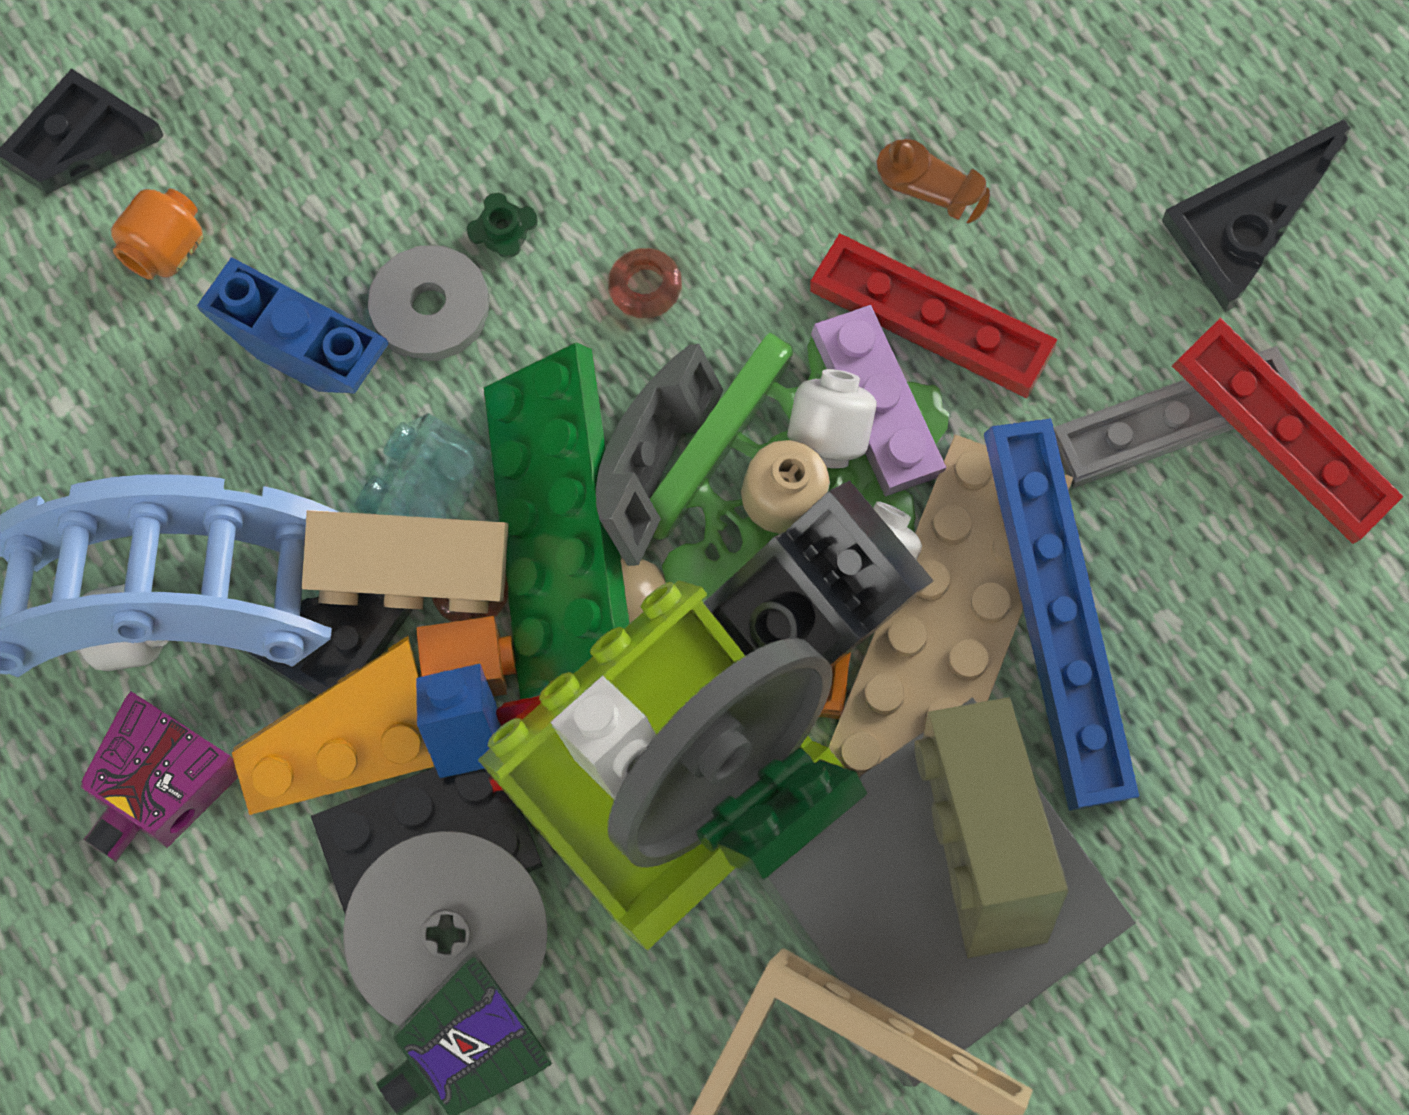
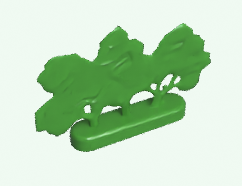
(689, 477)

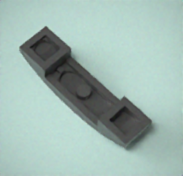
(643, 442)

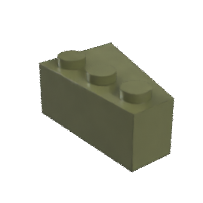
(991, 827)

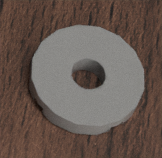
(424, 270)

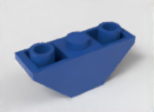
(291, 330)

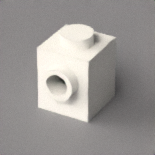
(604, 734)

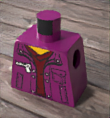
(151, 778)

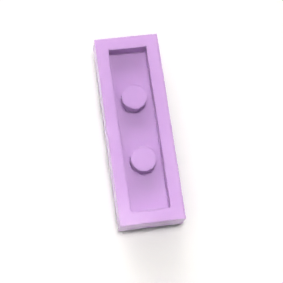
(899, 441)

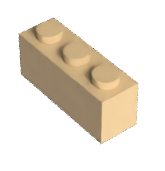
(404, 559)

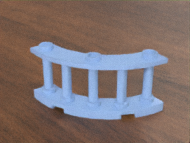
(144, 508)

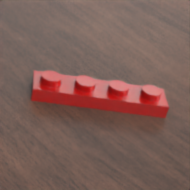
(934, 315)
(1287, 431)

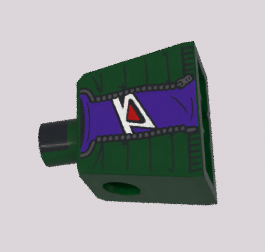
(462, 1045)

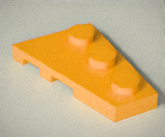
(339, 739)

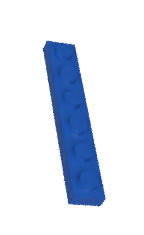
(1060, 615)

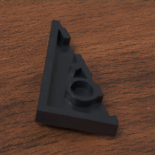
(1241, 219)

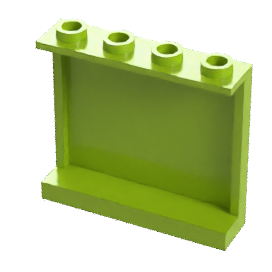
(658, 667)

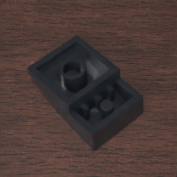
(821, 580)

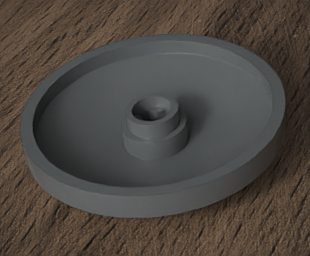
(716, 748)

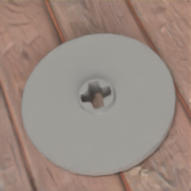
(411, 890)

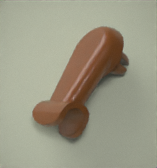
(917, 173)

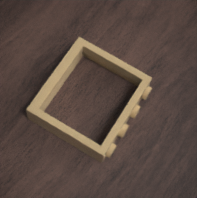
(869, 1026)

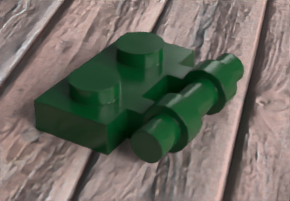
(780, 812)

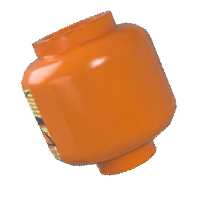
(156, 233)

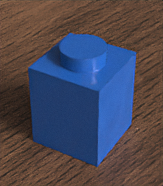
(456, 718)

